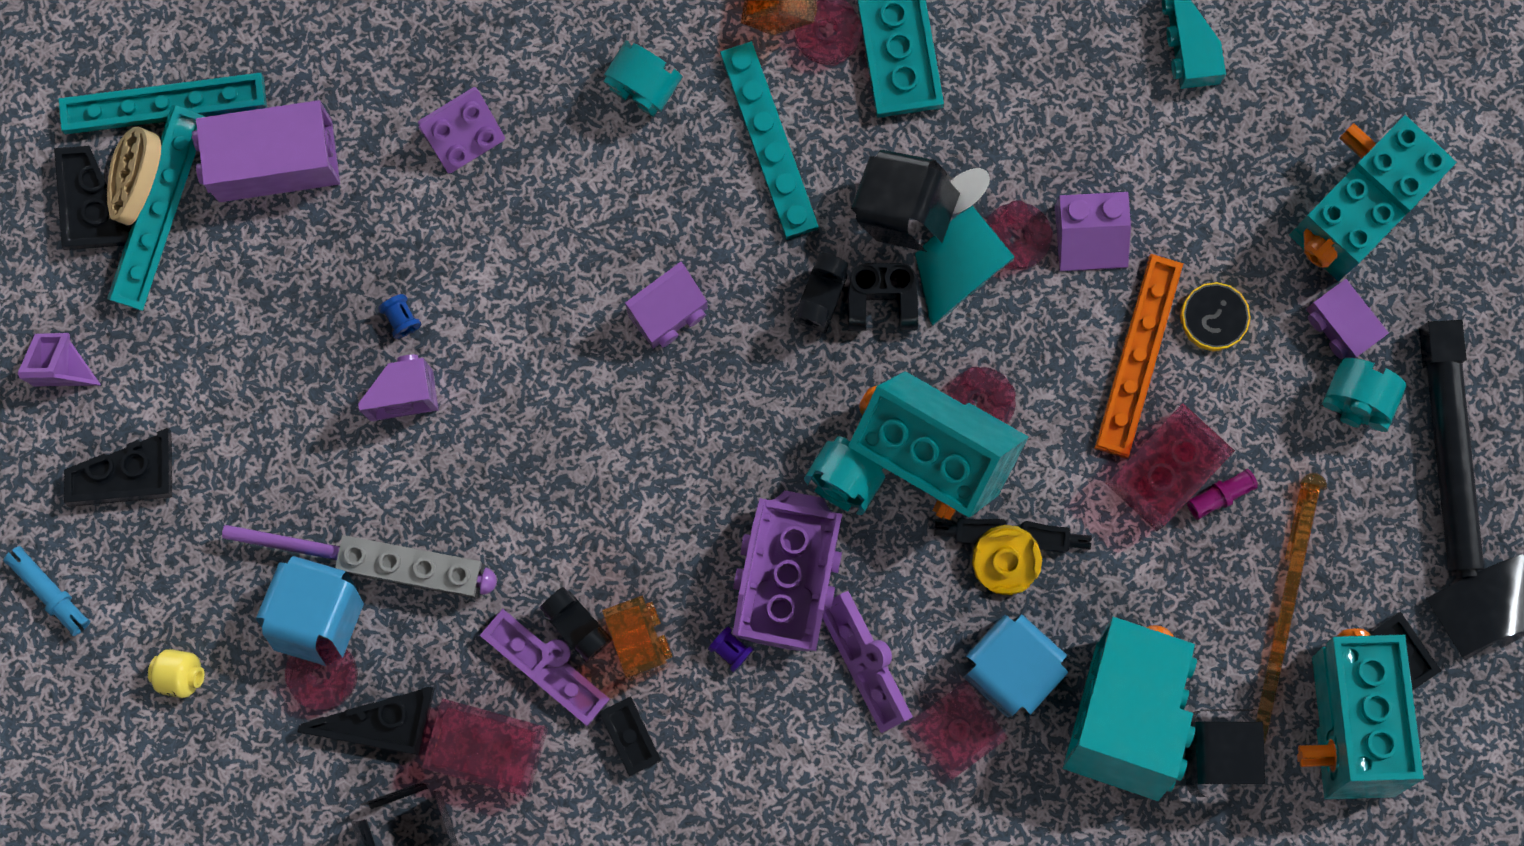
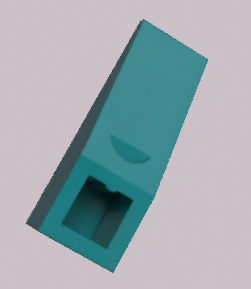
(1196, 46)

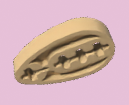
(132, 174)

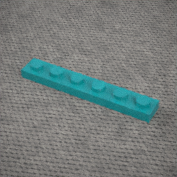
(154, 103)
(769, 140)
(154, 222)

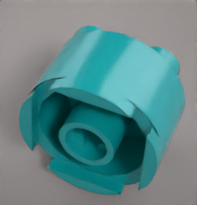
(641, 76)
(1364, 394)
(845, 476)

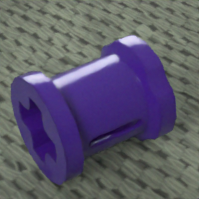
(730, 649)

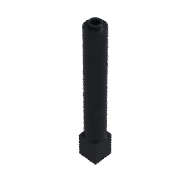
(1443, 356)

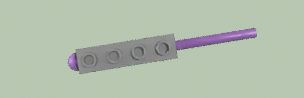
(385, 562)

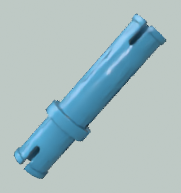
(56, 601)

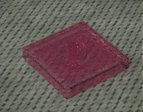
(958, 730)

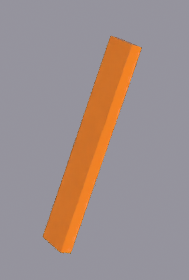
(1138, 356)

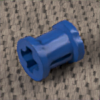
(399, 316)

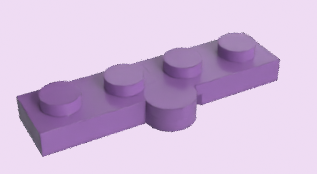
(866, 662)
(546, 666)

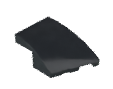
(1483, 607)

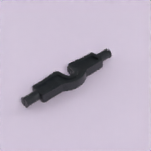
(1048, 537)

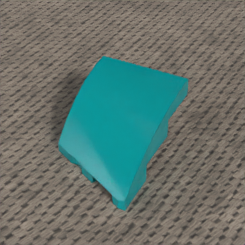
(959, 264)

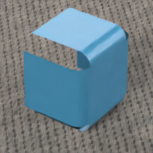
(309, 602)
(1015, 665)

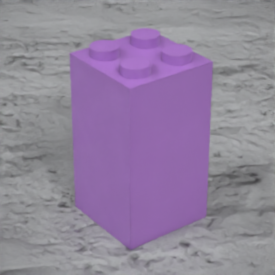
(266, 151)

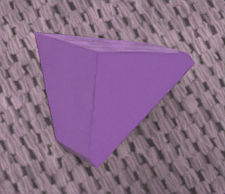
(55, 362)

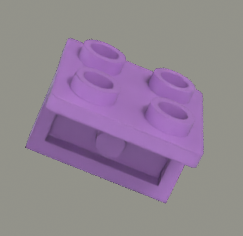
(461, 130)

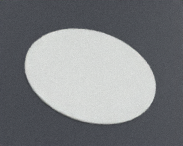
(971, 186)

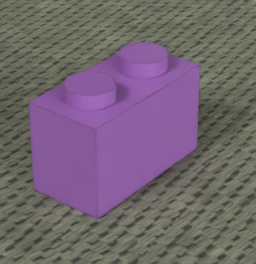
(1346, 321)

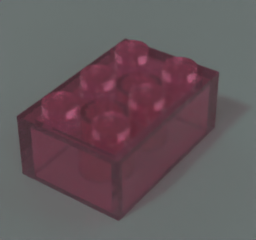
(1170, 467)
(485, 747)

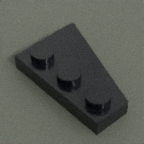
(83, 202)
(126, 475)

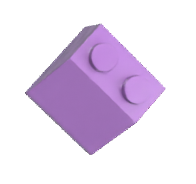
(1093, 231)
(667, 306)
(401, 390)

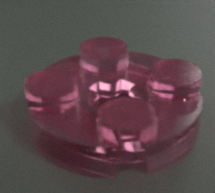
(835, 48)
(1036, 229)
(985, 380)
(332, 691)

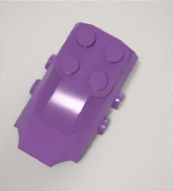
(787, 572)

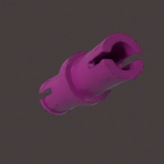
(1222, 494)

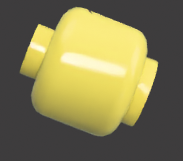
(176, 673)

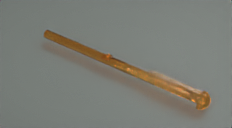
(1296, 555)

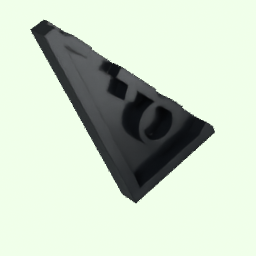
(388, 724)

